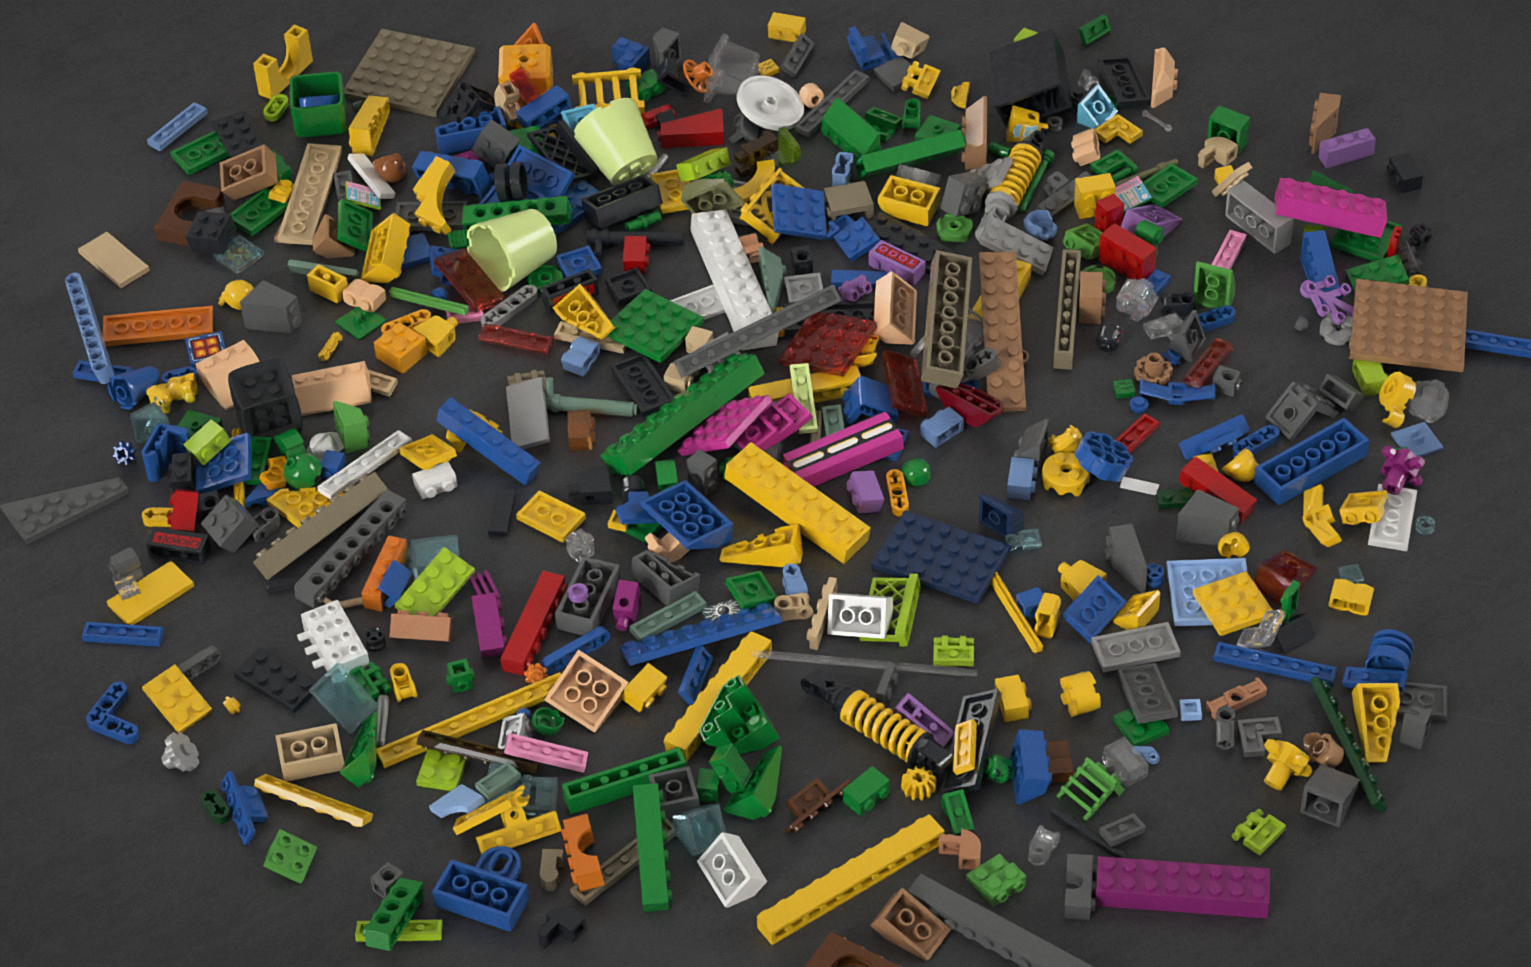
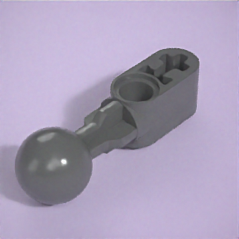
(982, 363)

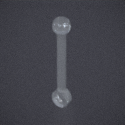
(1168, 127)

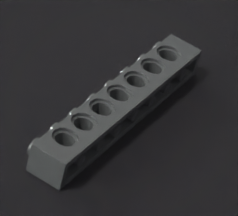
(350, 548)

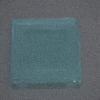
(1351, 573)

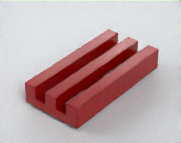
(1394, 241)

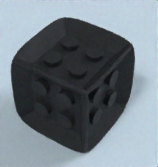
(265, 399)

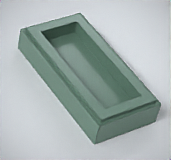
(498, 780)

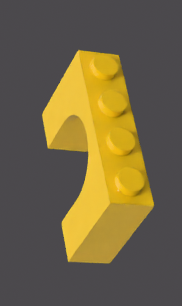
(298, 56)

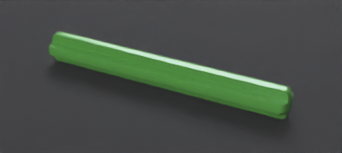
(429, 301)

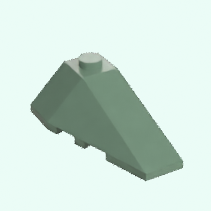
(771, 276)

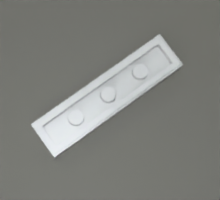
(371, 177)

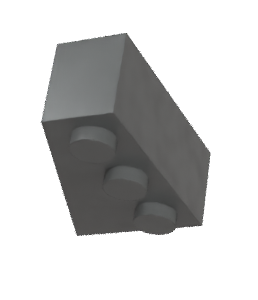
(663, 578)

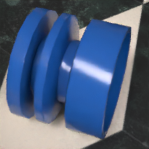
(1390, 651)

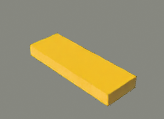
(965, 747)

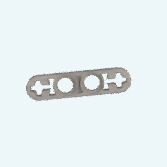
(525, 295)

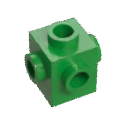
(460, 676)

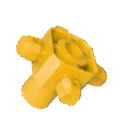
(1286, 760)

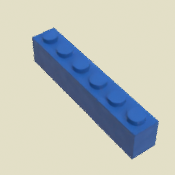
(488, 441)

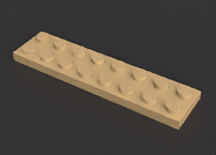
(309, 194)

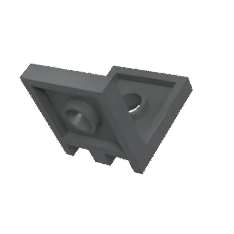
(1304, 402)

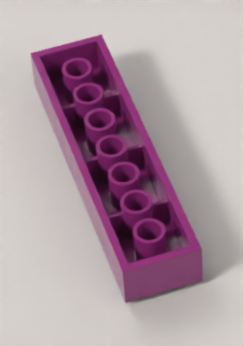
(1182, 887)

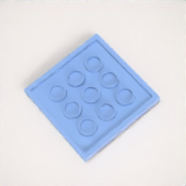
(1191, 574)

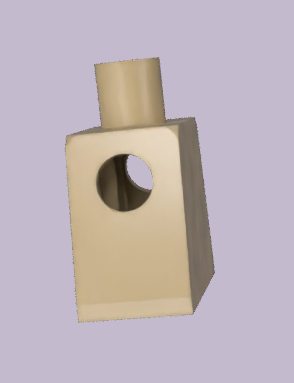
(909, 41)

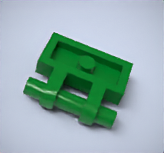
(374, 671)

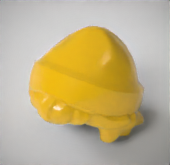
(1066, 442)

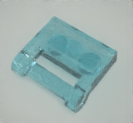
(545, 794)

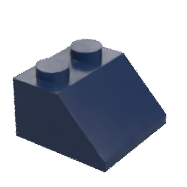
(999, 515)

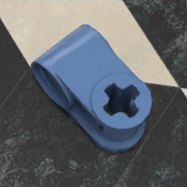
(793, 580)

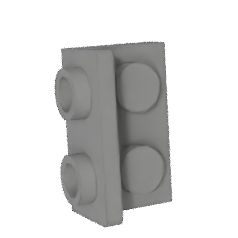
(515, 724)

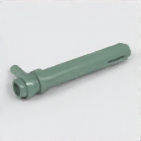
(596, 406)

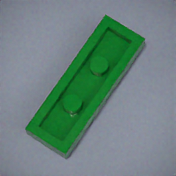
(259, 456)

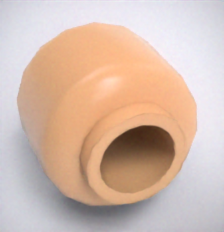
(811, 95)

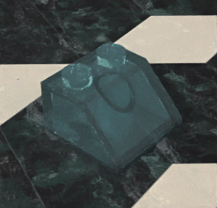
(699, 827)

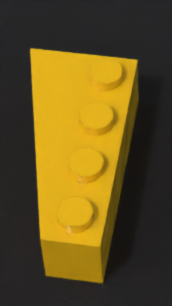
(368, 125)

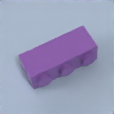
(1347, 148)

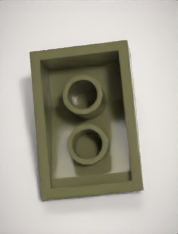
(710, 195)

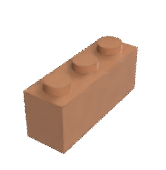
(421, 626)

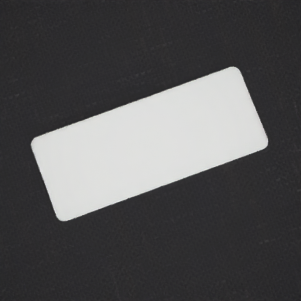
(1139, 485)

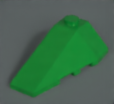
(363, 754)

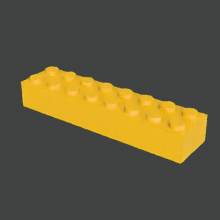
(797, 502)

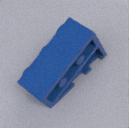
(545, 109)

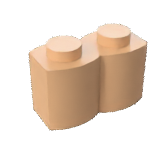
(1085, 147)
(364, 295)

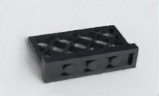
(566, 138)

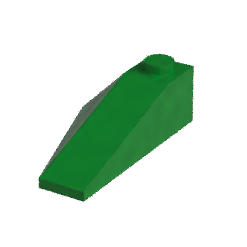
(761, 789)

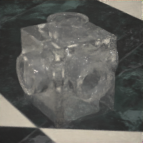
(580, 544)

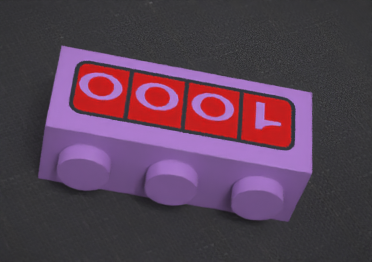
(890, 258)

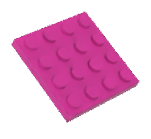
(724, 425)

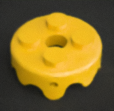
(1064, 482)

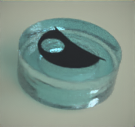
(1425, 524)

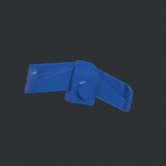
(1177, 392)

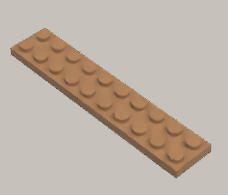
(1003, 327)

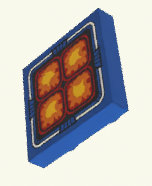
(204, 346)

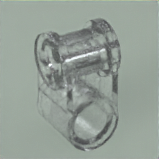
(1042, 846)

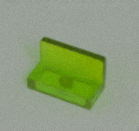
(788, 147)

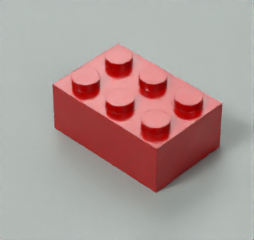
(1127, 253)

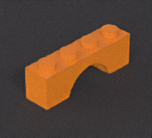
(393, 549)
(586, 867)

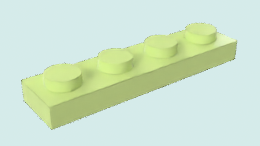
(803, 394)

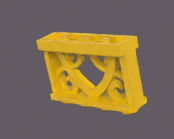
(763, 195)

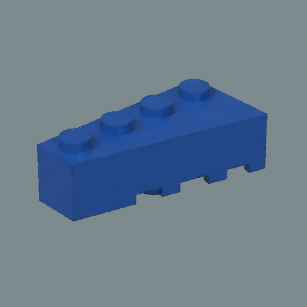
(463, 135)

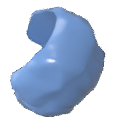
(1040, 225)

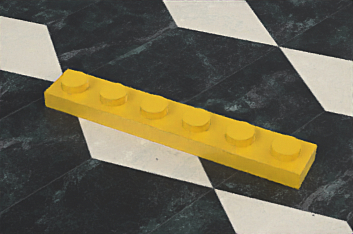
(314, 800)

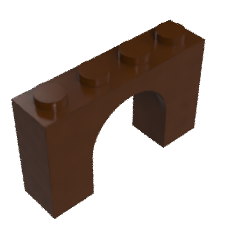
(187, 197)
(839, 952)

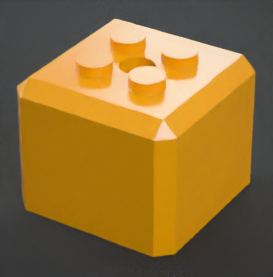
(534, 58)

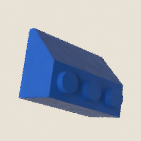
(1030, 765)

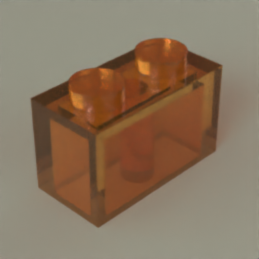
(580, 430)

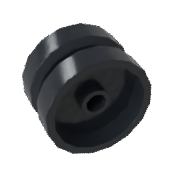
(511, 181)

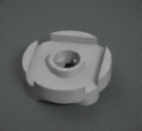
(1329, 331)

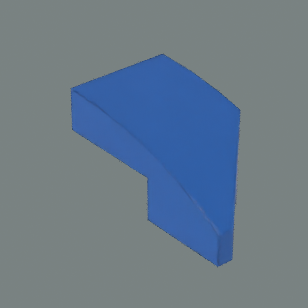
(838, 225)
(259, 496)

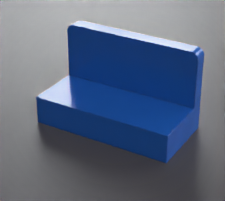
(394, 582)

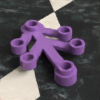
(1312, 290)

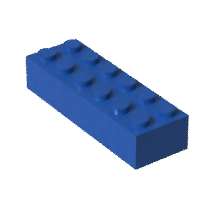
(1311, 461)

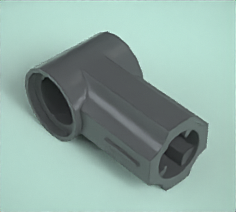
(1224, 727)

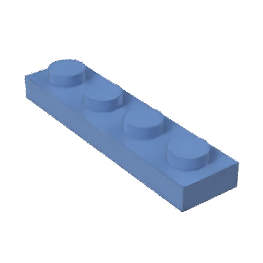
(177, 126)

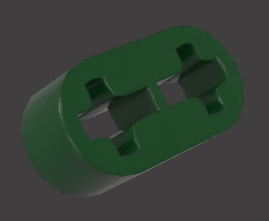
(219, 805)

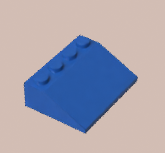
(689, 517)

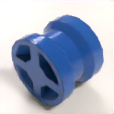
(1154, 575)

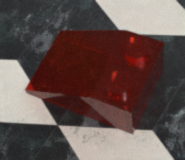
(1280, 571)

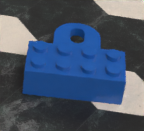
(484, 893)

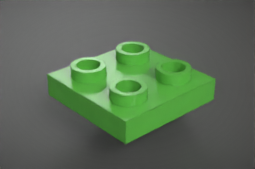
(289, 856)

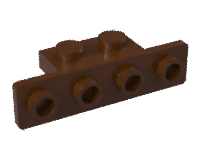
(810, 799)

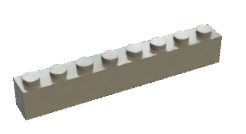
(1067, 309)
(319, 526)

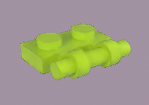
(953, 651)
(1263, 835)

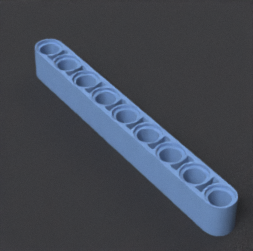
(89, 328)

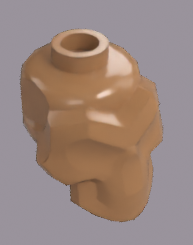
(1323, 749)

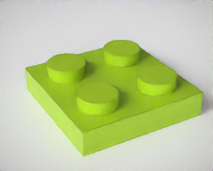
(441, 770)

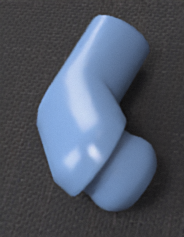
(1148, 753)

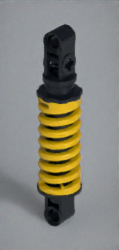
(878, 723)

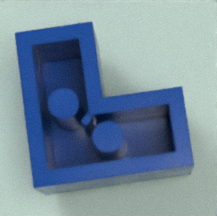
(630, 55)

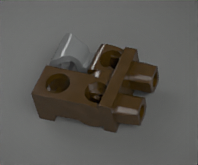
(756, 151)

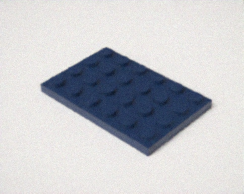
(941, 556)

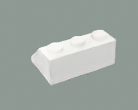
(859, 615)
(731, 870)

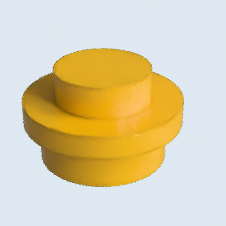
(232, 705)

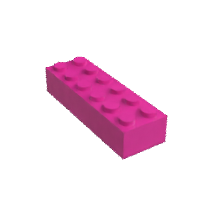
(1330, 207)

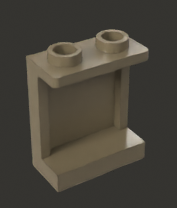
(847, 200)

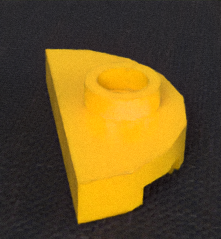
(960, 94)

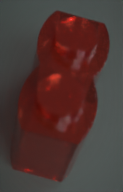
(527, 89)

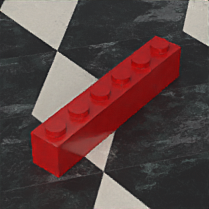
(533, 623)

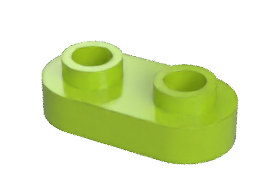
(276, 107)

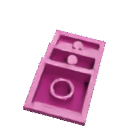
(775, 423)

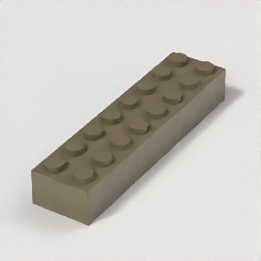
(946, 319)

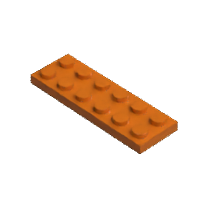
(157, 325)

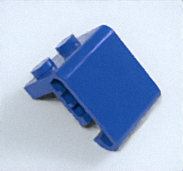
(868, 51)
(868, 398)
(160, 446)

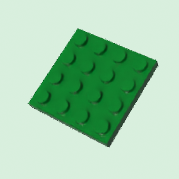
(653, 325)

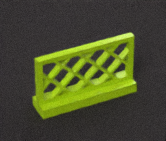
(909, 597)

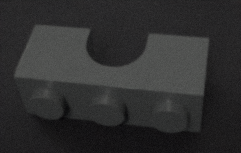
(1078, 900)

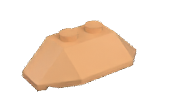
(1163, 77)

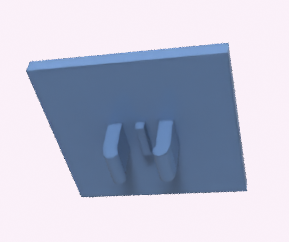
(1417, 439)

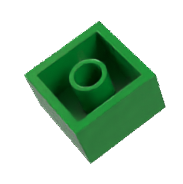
(1229, 125)

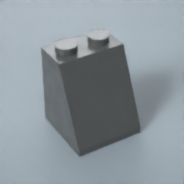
(270, 309)
(1206, 519)
(1329, 795)

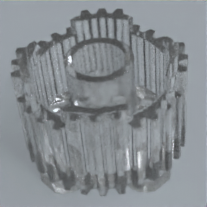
(1136, 298)
(1429, 400)

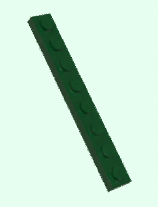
(1350, 746)

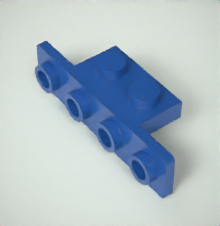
(1215, 437)
(245, 806)

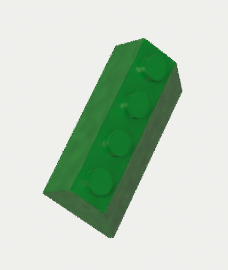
(849, 130)

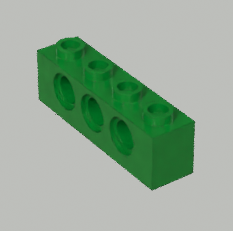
(394, 914)

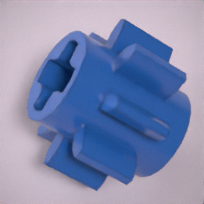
(129, 451)

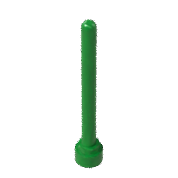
(1048, 157)

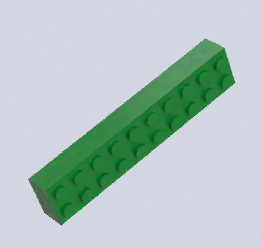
(682, 414)

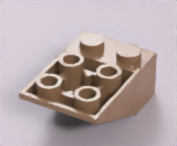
(1324, 119)

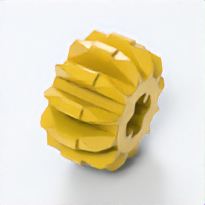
(918, 783)

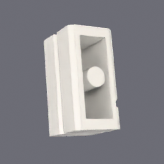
(435, 480)

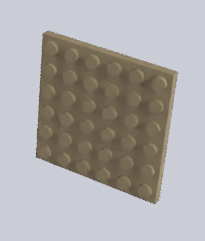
(409, 71)

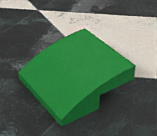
(883, 122)

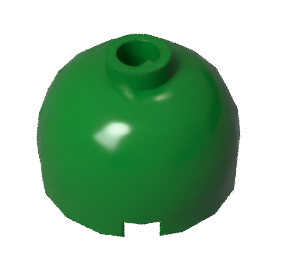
(302, 470)

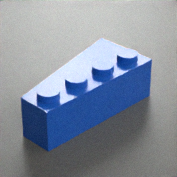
(469, 174)
(1317, 259)

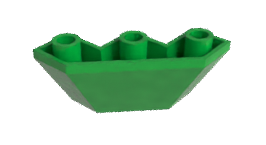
(737, 720)

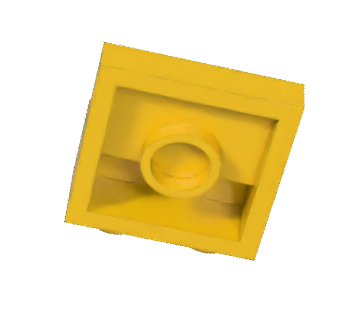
(1363, 507)

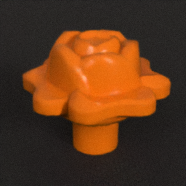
(535, 673)

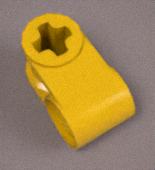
(402, 682)

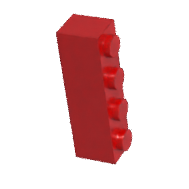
(1202, 477)

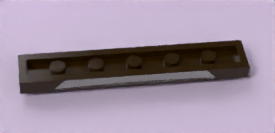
(471, 750)

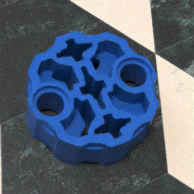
(1103, 456)

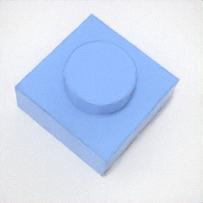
(1190, 709)

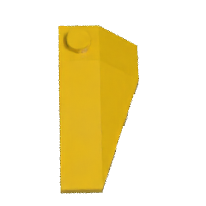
(584, 313)
(772, 550)

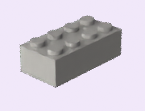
(1257, 217)

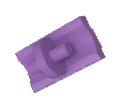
(854, 289)

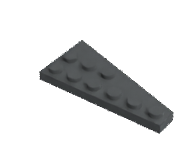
(51, 511)

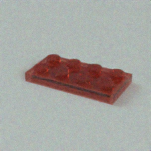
(469, 280)
(904, 383)

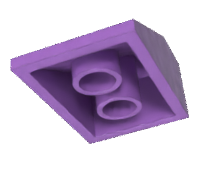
(1153, 214)

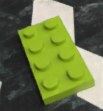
(436, 584)

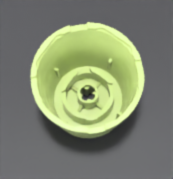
(617, 141)
(512, 246)

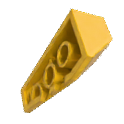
(1375, 716)

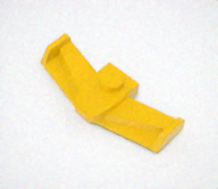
(1319, 517)

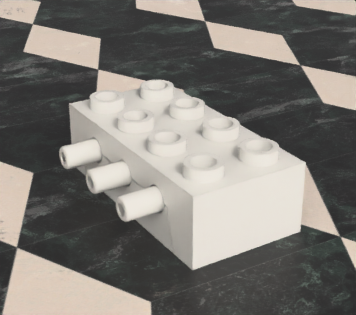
(332, 638)

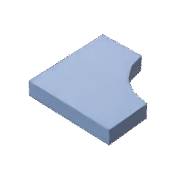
(458, 800)

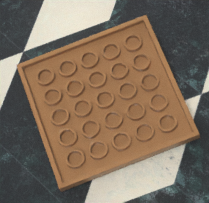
(1409, 325)

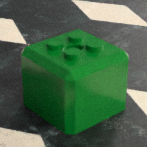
(320, 119)

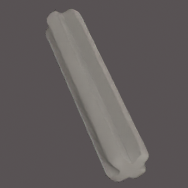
(382, 712)

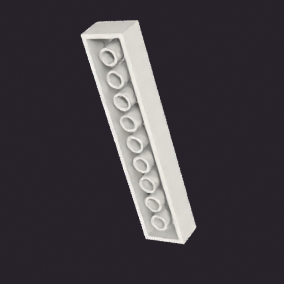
(731, 272)

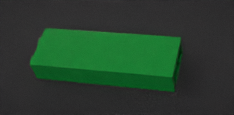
(910, 154)

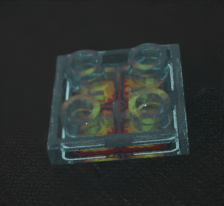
(239, 254)

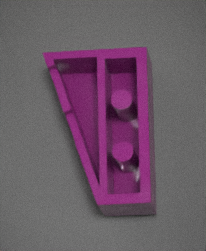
(489, 625)

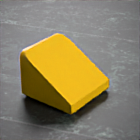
(1222, 172)

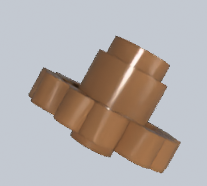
(1153, 369)

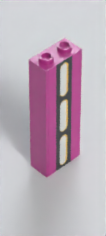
(845, 450)

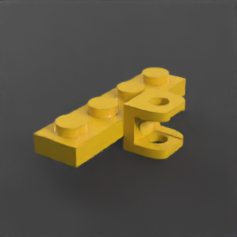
(519, 830)

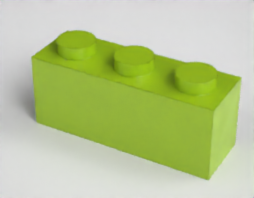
(703, 164)

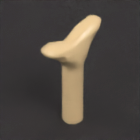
(347, 603)

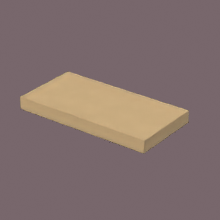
(113, 260)

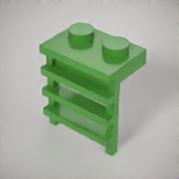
(1096, 774)

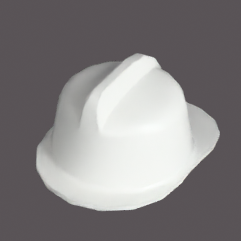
(324, 441)

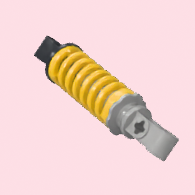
(1005, 198)

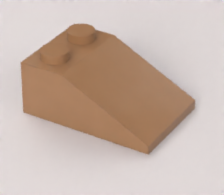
(910, 925)

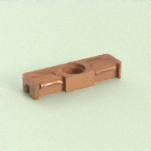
(1248, 693)

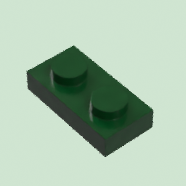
(1173, 498)

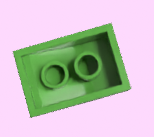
(1213, 285)

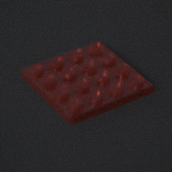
(828, 343)

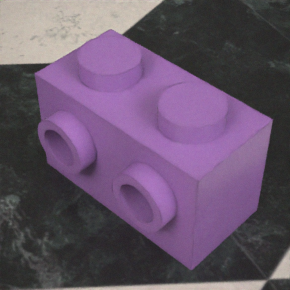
(865, 491)

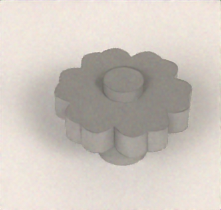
(180, 753)

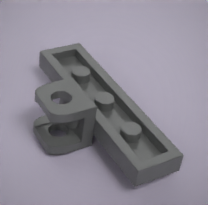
(1061, 195)

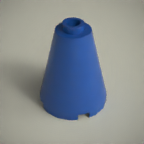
(131, 386)

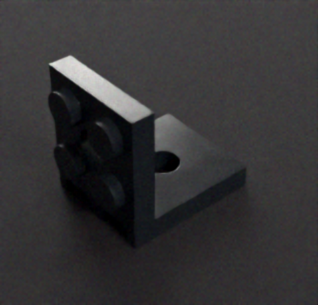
(467, 99)

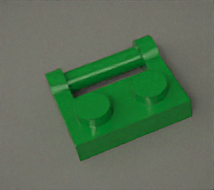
(1112, 163)

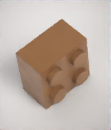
(1091, 297)

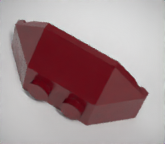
(970, 403)

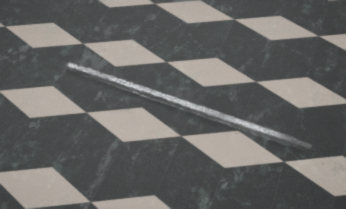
(863, 663)

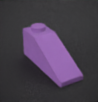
(918, 714)

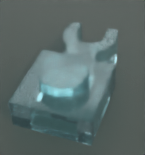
(1026, 540)

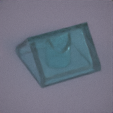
(145, 421)

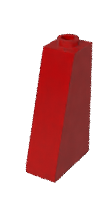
(693, 131)

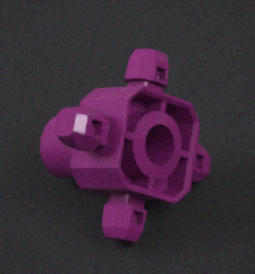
(1400, 468)

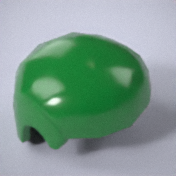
(916, 472)
(547, 721)

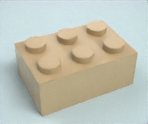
(310, 752)

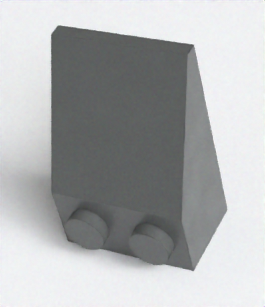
(1127, 555)

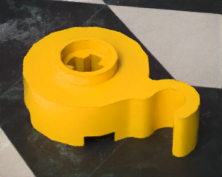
(1394, 395)

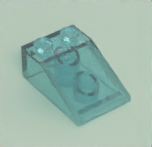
(344, 697)

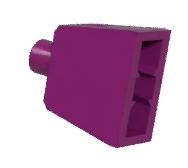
(626, 604)

